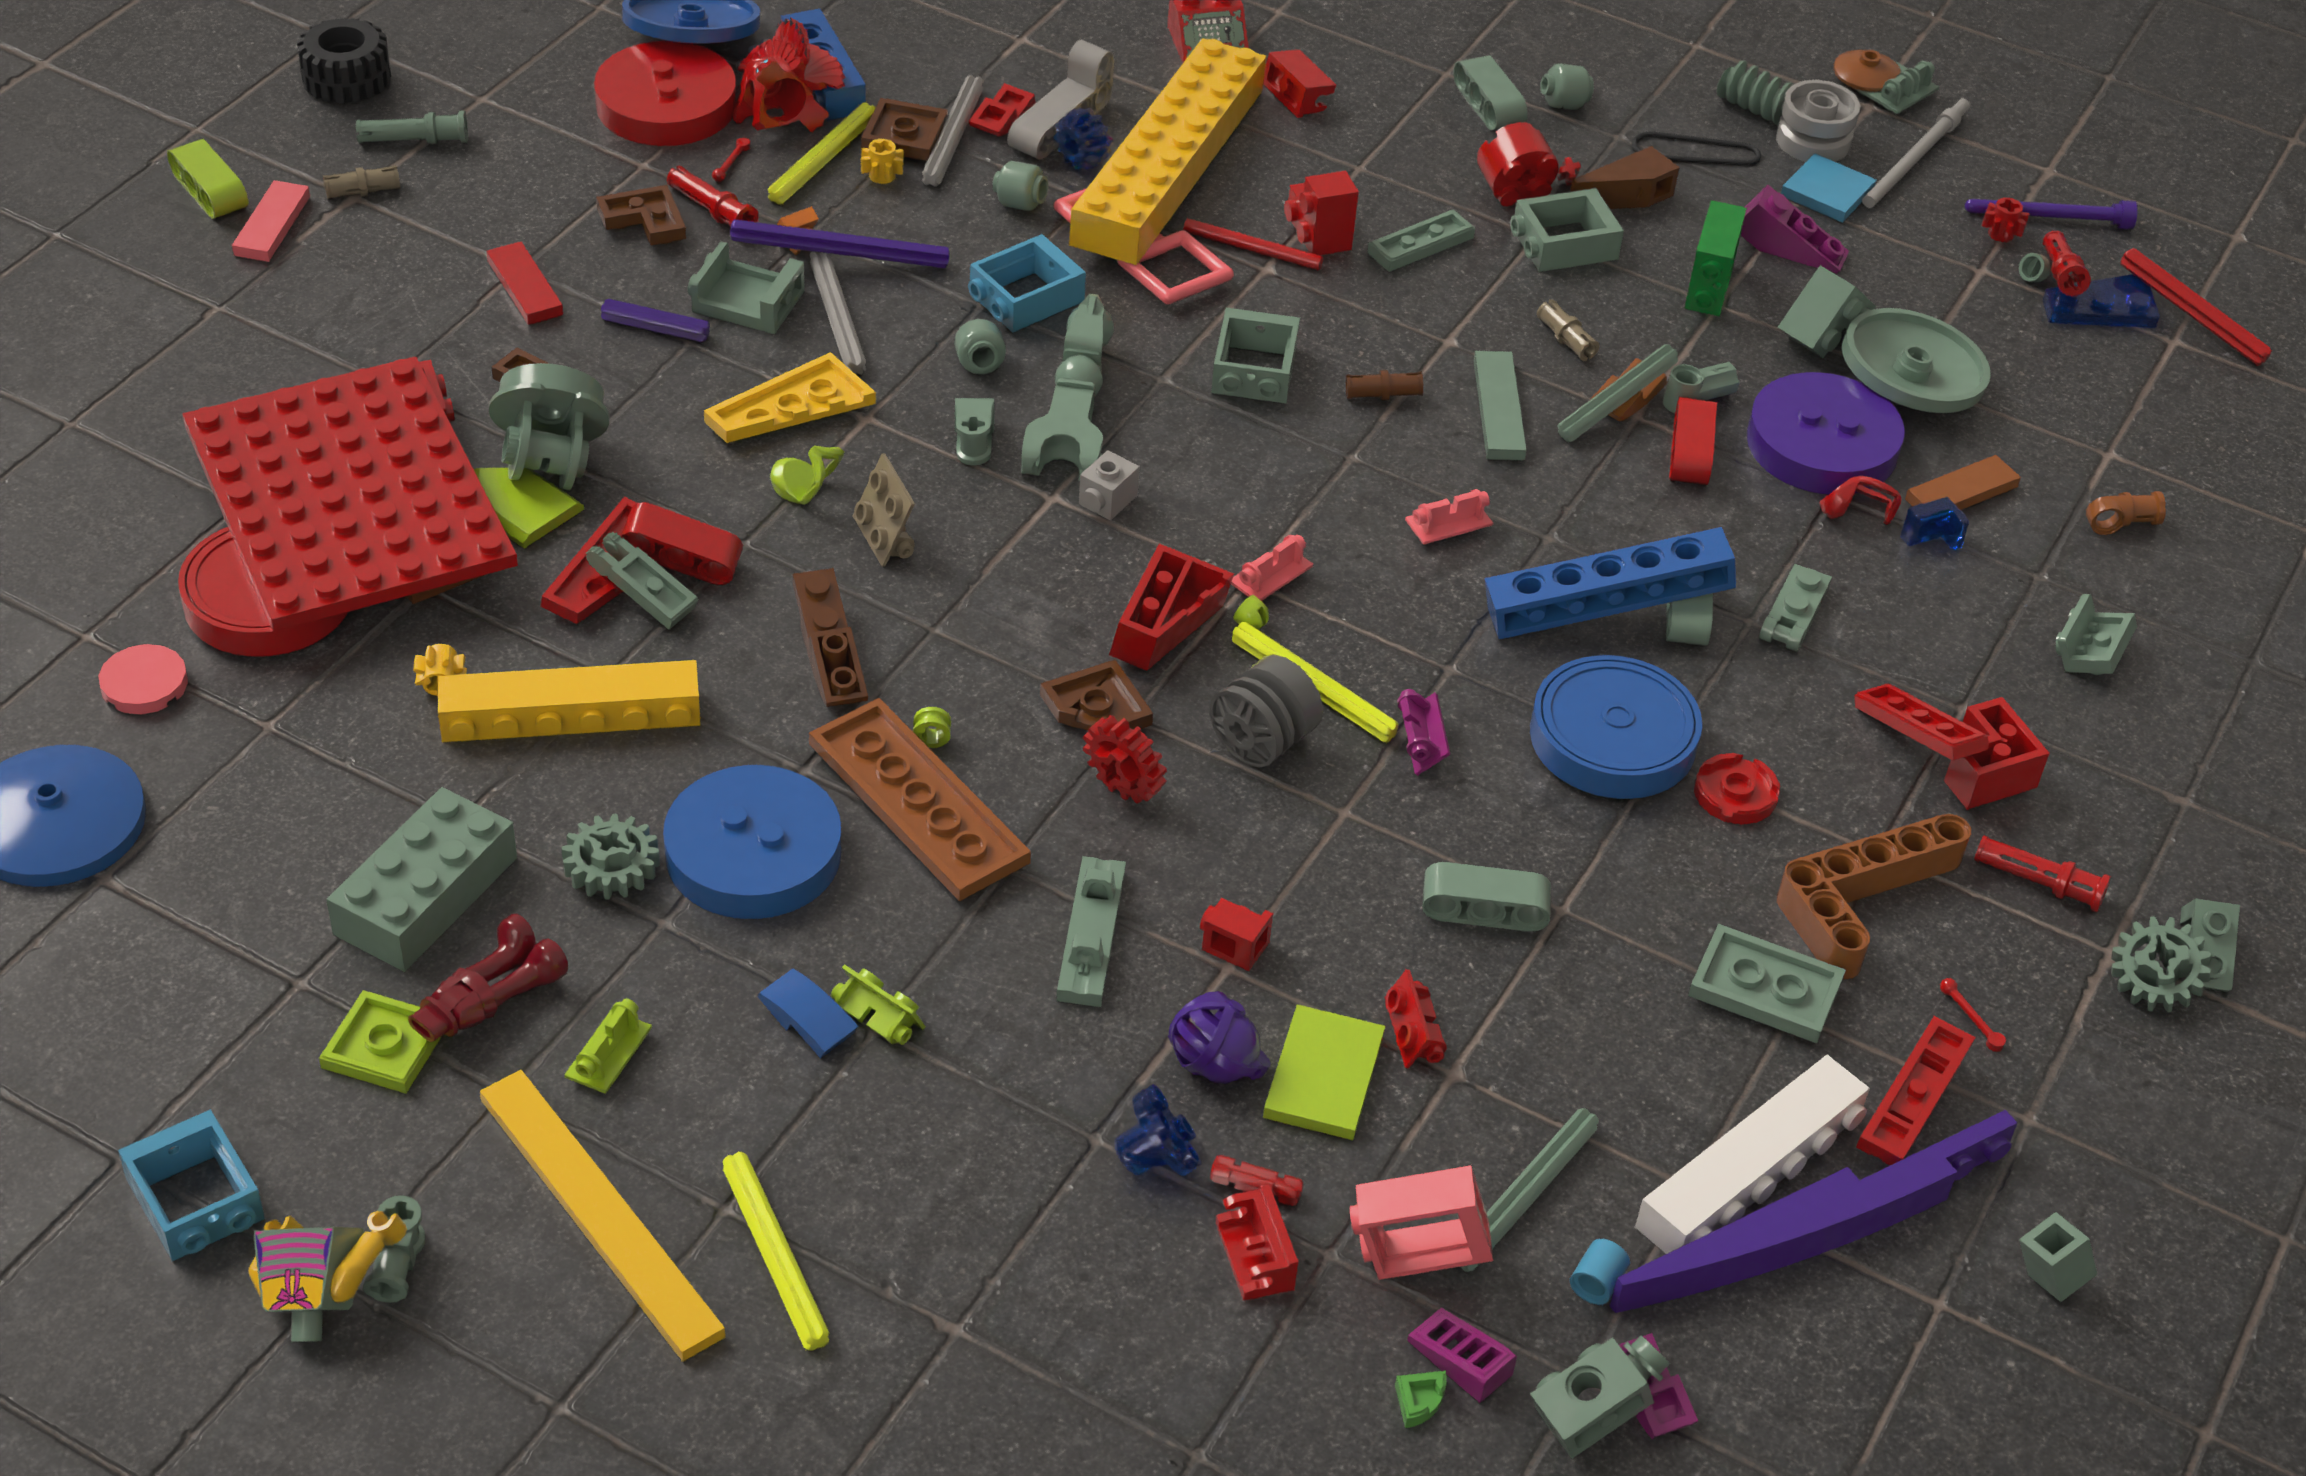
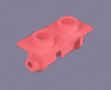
(1444, 520)
(1273, 569)

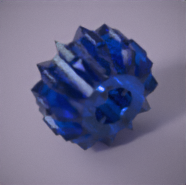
(1083, 138)

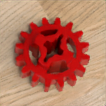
(1124, 759)

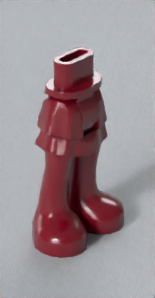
(466, 996)

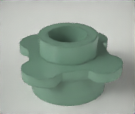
(1647, 1358)

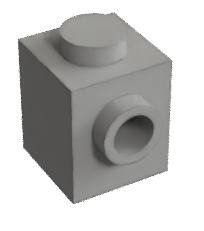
(1109, 485)

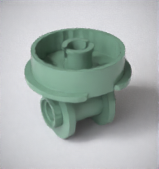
(548, 419)

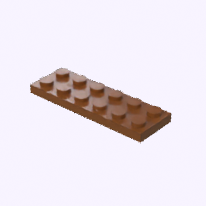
(920, 799)

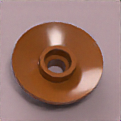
(1865, 69)

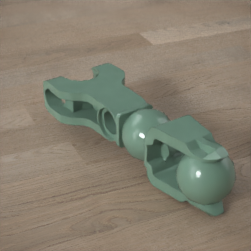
(1067, 427)

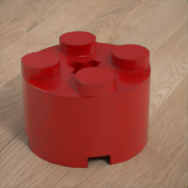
(1518, 164)

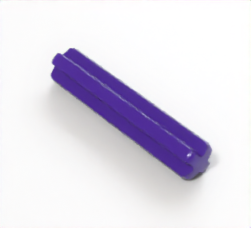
(655, 320)

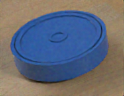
(1615, 726)
(752, 841)

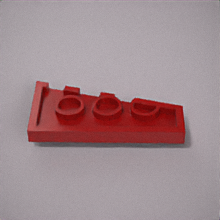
(580, 587)

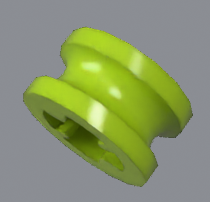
(932, 717)

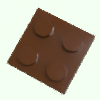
(907, 126)

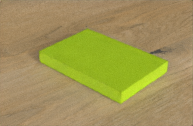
(1324, 1072)

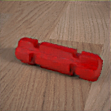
(1568, 171)
(1251, 1177)

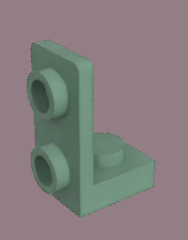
(2219, 927)

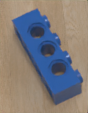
(841, 101)

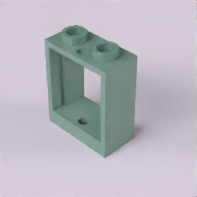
(1596, 244)
(1241, 331)

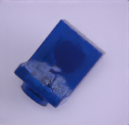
(1934, 521)

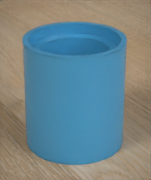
(1598, 1271)

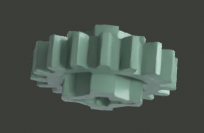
(610, 856)
(2146, 977)

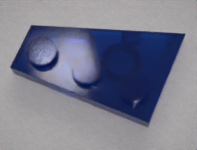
(2106, 302)

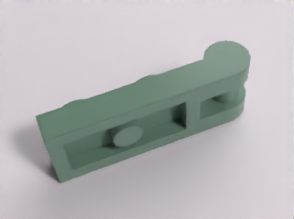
(1795, 607)

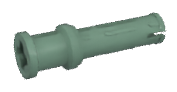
(431, 128)

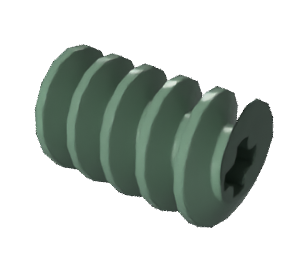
(1753, 92)

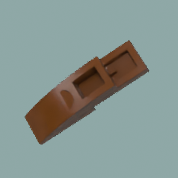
(829, 638)

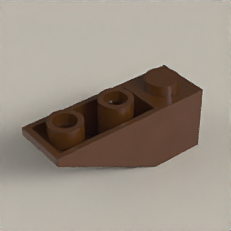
(1633, 180)

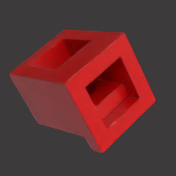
(1235, 933)

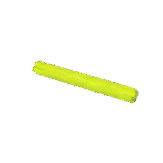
(820, 154)
(1330, 691)
(776, 1251)

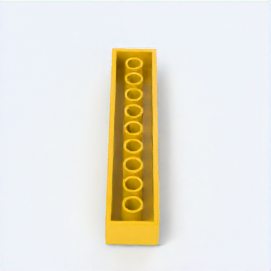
(1167, 151)

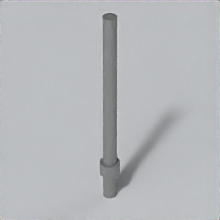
(1945, 123)

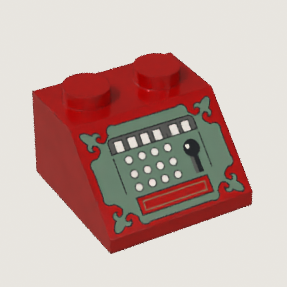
(1206, 19)

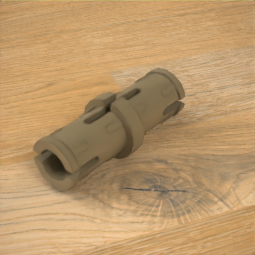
(361, 181)
(1568, 330)

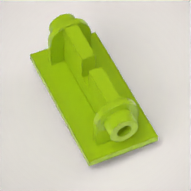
(892, 1013)
(609, 1047)

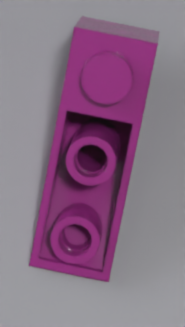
(1784, 231)

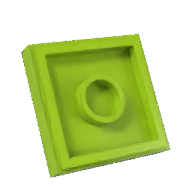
(378, 1044)

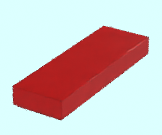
(524, 283)

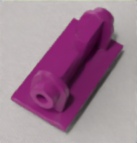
(1424, 729)

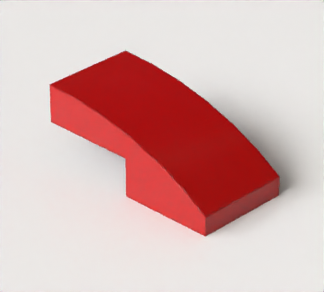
(1001, 112)

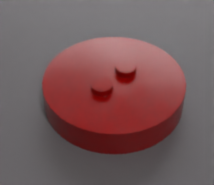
(665, 93)
(226, 609)

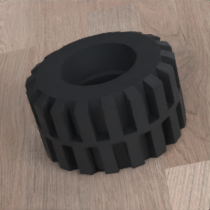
(344, 60)

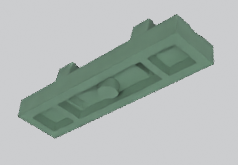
(1091, 932)

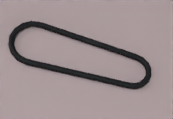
(1703, 140)

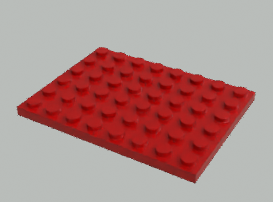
(347, 492)

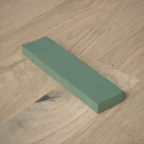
(1499, 405)

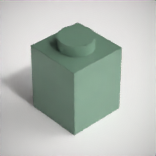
(2058, 1256)

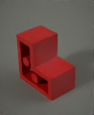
(1324, 212)
(2010, 764)

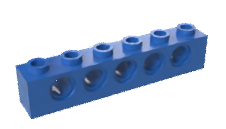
(1610, 583)

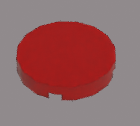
(1736, 789)

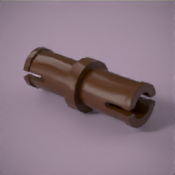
(1384, 385)

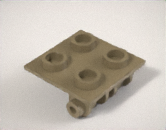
(884, 513)

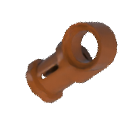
(2127, 509)

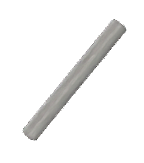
(952, 131)
(837, 312)

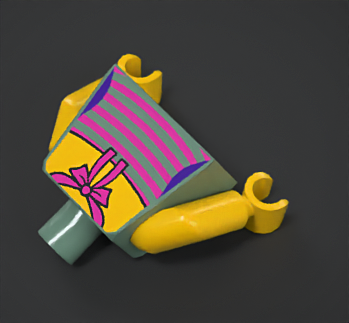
(316, 1267)

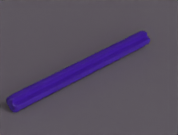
(839, 243)

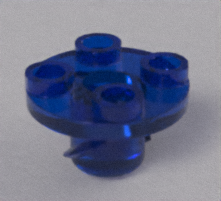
(1156, 1137)

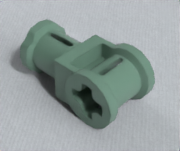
(391, 1266)

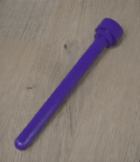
(2121, 214)

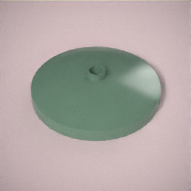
(1916, 360)

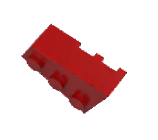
(1168, 606)

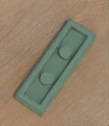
(1421, 240)

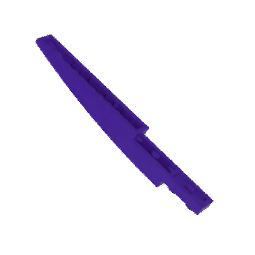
(1816, 1218)

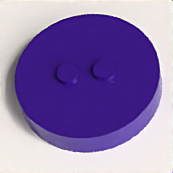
(1823, 431)

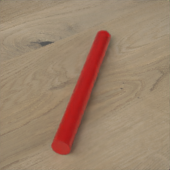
(1253, 244)

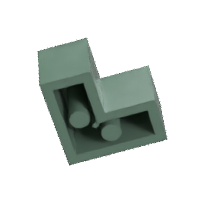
(1824, 312)

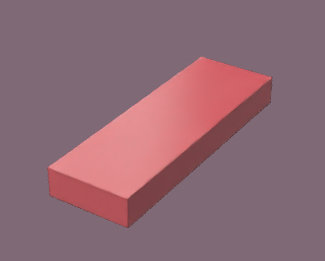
(271, 221)

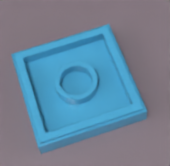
(1828, 187)

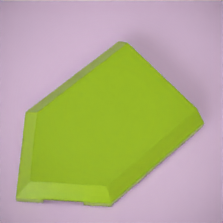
(527, 506)

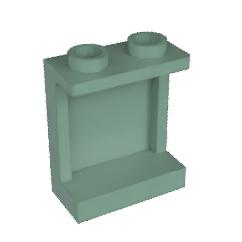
(745, 292)

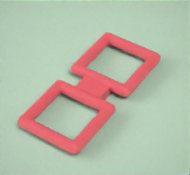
(1220, 271)

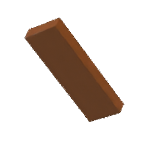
(1968, 484)

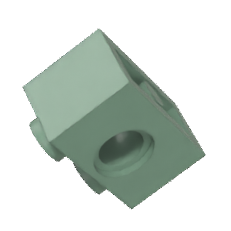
(1582, 1423)

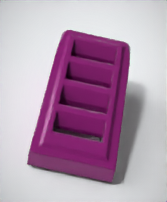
(1475, 1381)

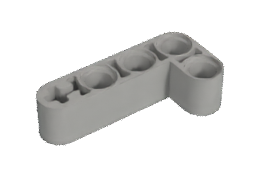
(1086, 86)

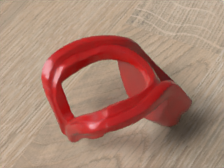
(1837, 502)

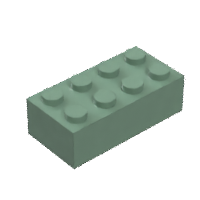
(422, 879)

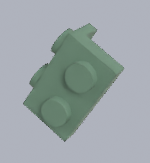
(2093, 639)

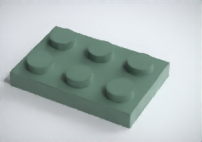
(1767, 983)

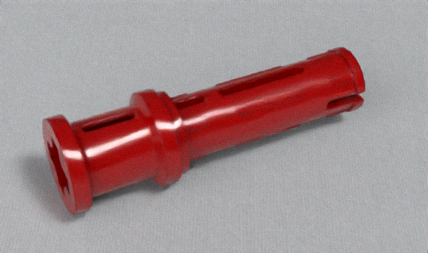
(722, 205)
(2062, 254)
(1991, 853)

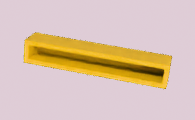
(568, 701)

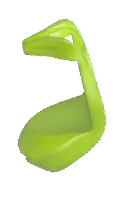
(799, 480)

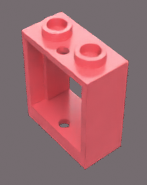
(1423, 1246)

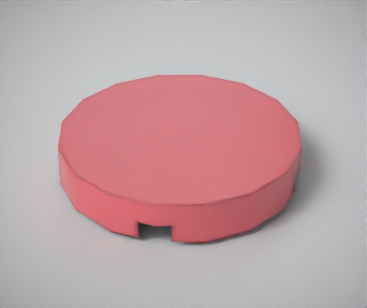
(143, 678)

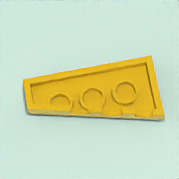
(796, 397)

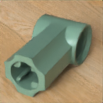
(1699, 383)

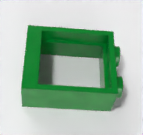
(1715, 258)

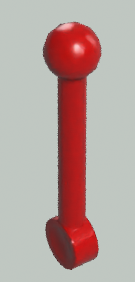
(742, 144)
(1995, 1040)

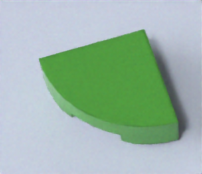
(1420, 1396)

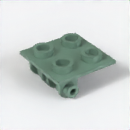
(1906, 88)

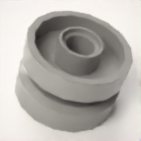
(1818, 120)

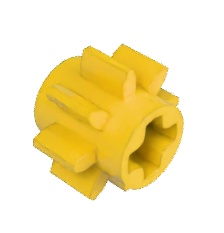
(882, 161)
(438, 661)

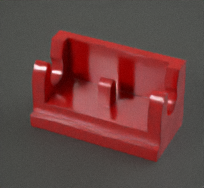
(1297, 81)
(1257, 1244)

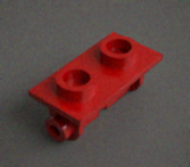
(1412, 1020)

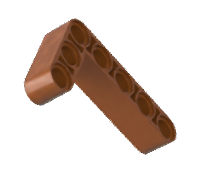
(1821, 885)

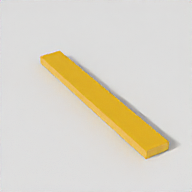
(603, 1216)

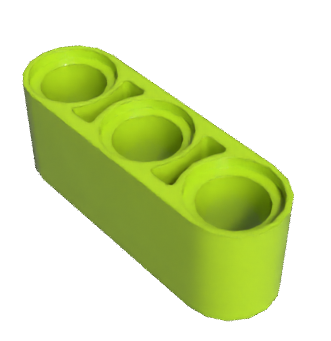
(207, 178)

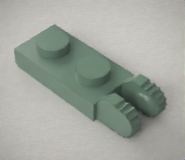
(642, 580)

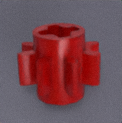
(2005, 219)

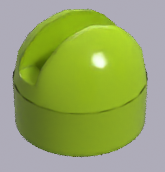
(1253, 612)

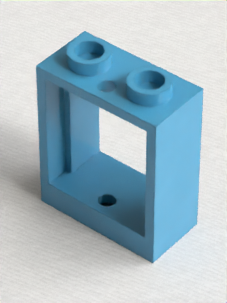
(1038, 256)
(195, 1142)

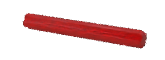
(2195, 306)

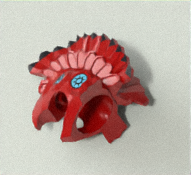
(782, 77)

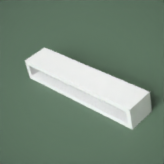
(1754, 1156)

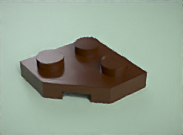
(1093, 694)

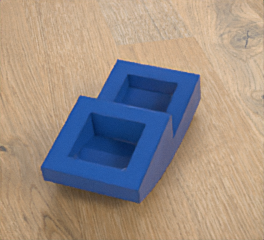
(810, 1010)

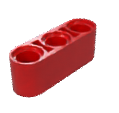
(1693, 441)
(683, 543)

